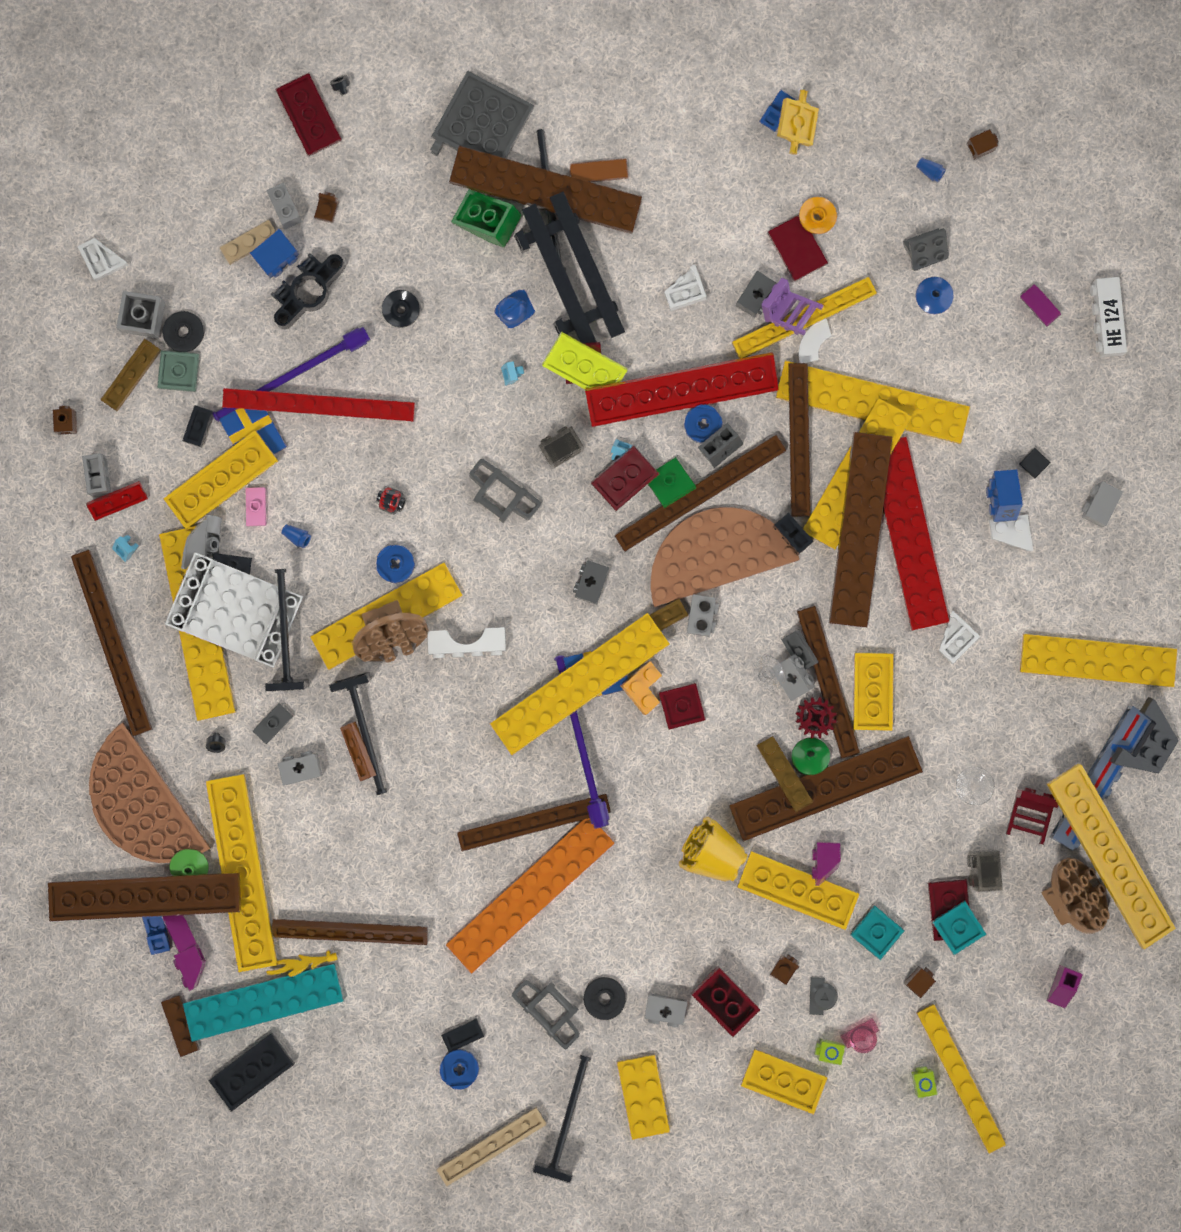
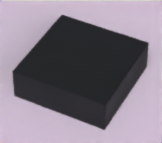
(1034, 463)

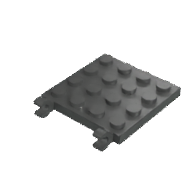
(481, 118)

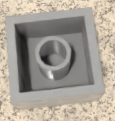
(140, 314)

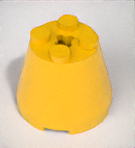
(712, 852)

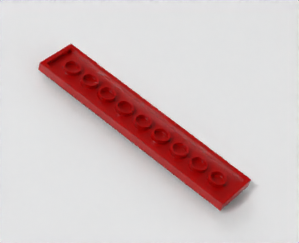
(682, 389)
(912, 543)

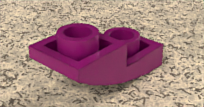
(1040, 305)
(179, 931)

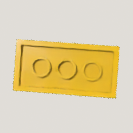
(873, 691)
(784, 1081)
(643, 1096)

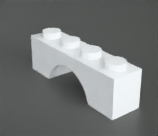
(491, 641)

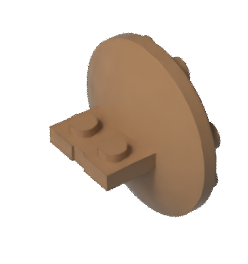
(386, 629)
(1075, 898)

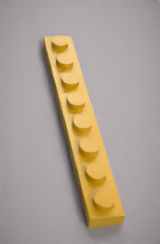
(831, 304)
(961, 1078)

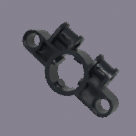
(311, 269)

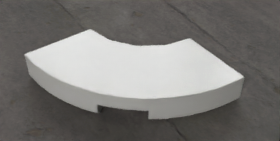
(812, 340)

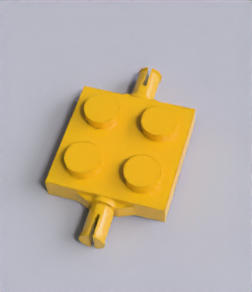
(797, 122)

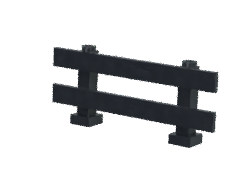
(541, 235)

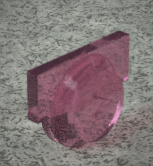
(862, 1037)

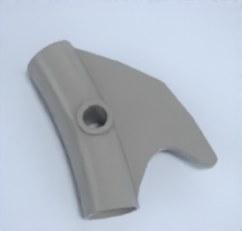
(203, 539)

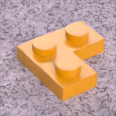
(638, 687)

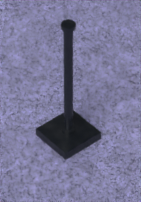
(286, 682)
(351, 685)
(553, 1169)

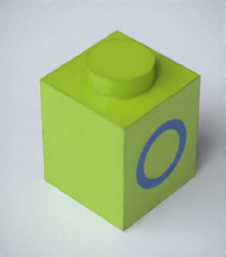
(829, 1051)
(924, 1082)

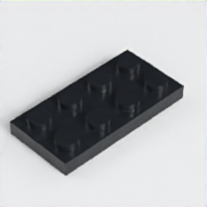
(251, 1072)

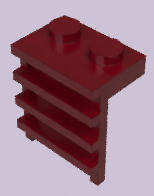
(1029, 799)

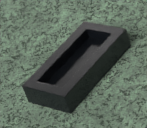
(463, 1035)

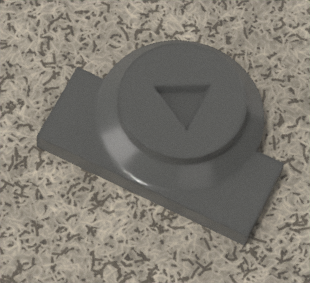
(822, 996)

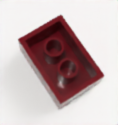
(725, 1001)

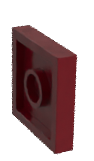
(682, 706)

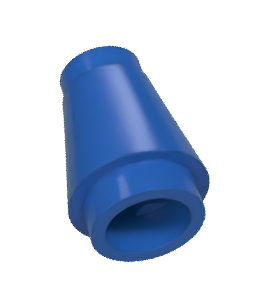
(931, 169)
(296, 535)

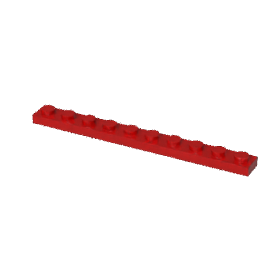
(318, 404)

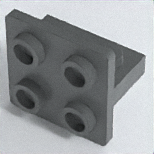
(927, 248)

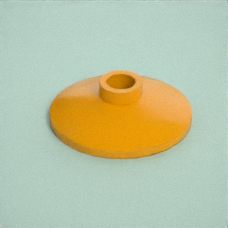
(821, 207)

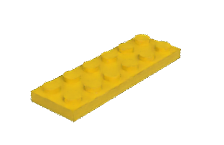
(221, 479)
(797, 890)

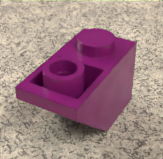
(826, 859)
(191, 964)
(1064, 986)

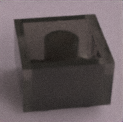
(561, 447)
(985, 870)

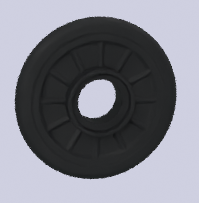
(179, 320)
(610, 987)

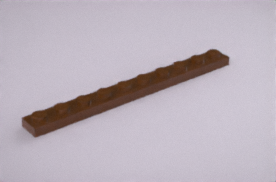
(704, 491)
(111, 643)

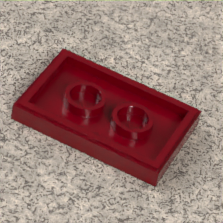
(797, 248)
(624, 478)
(944, 897)

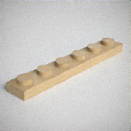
(491, 1146)

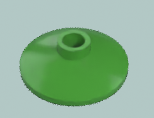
(188, 859)

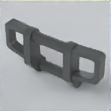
(497, 475)
(551, 1030)

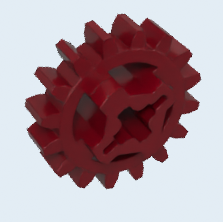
(805, 724)

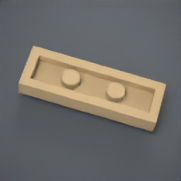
(247, 242)

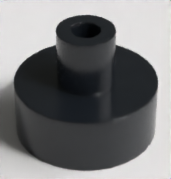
(340, 83)
(215, 743)

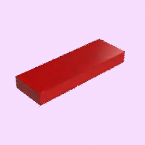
(116, 501)

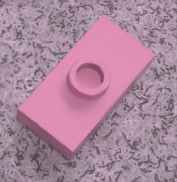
(256, 506)

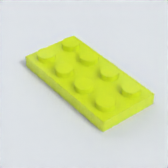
(582, 364)

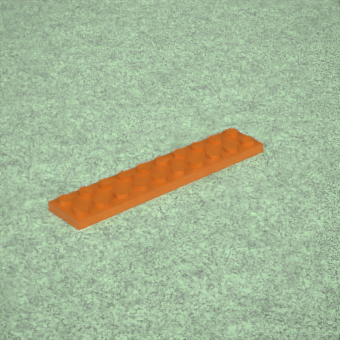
(529, 894)

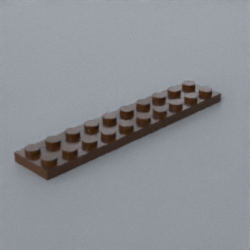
(536, 185)
(860, 529)
(829, 788)
(144, 897)

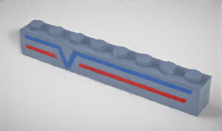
(1103, 772)

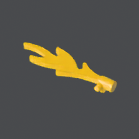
(299, 966)

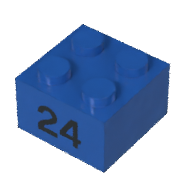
(1004, 495)

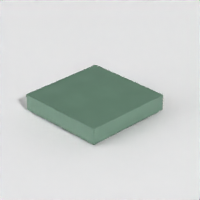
(178, 371)

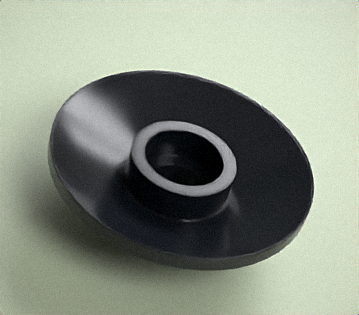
(398, 299)

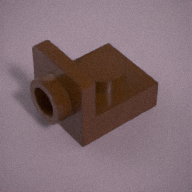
(326, 207)
(785, 968)

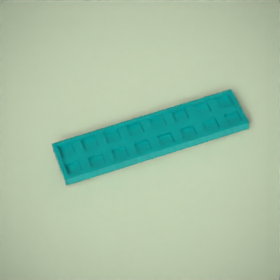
(263, 1002)

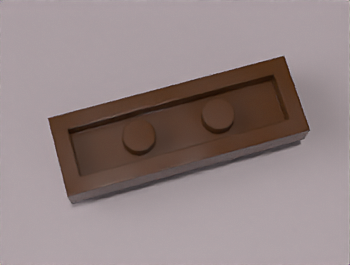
(178, 1025)

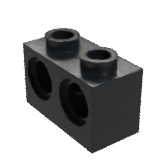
(793, 533)

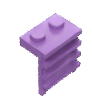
(780, 303)

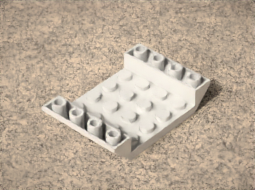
(231, 609)

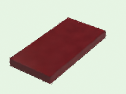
(308, 114)

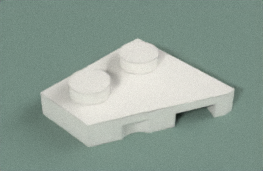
(100, 259)
(686, 290)
(1013, 533)
(957, 638)

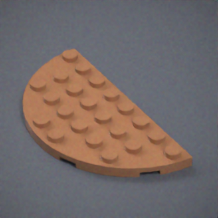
(715, 551)
(137, 804)

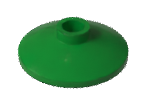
(814, 764)

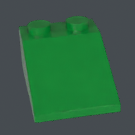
(487, 218)

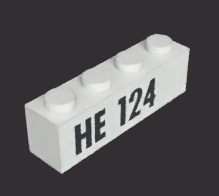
(1109, 317)

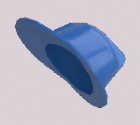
(515, 309)

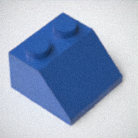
(275, 254)

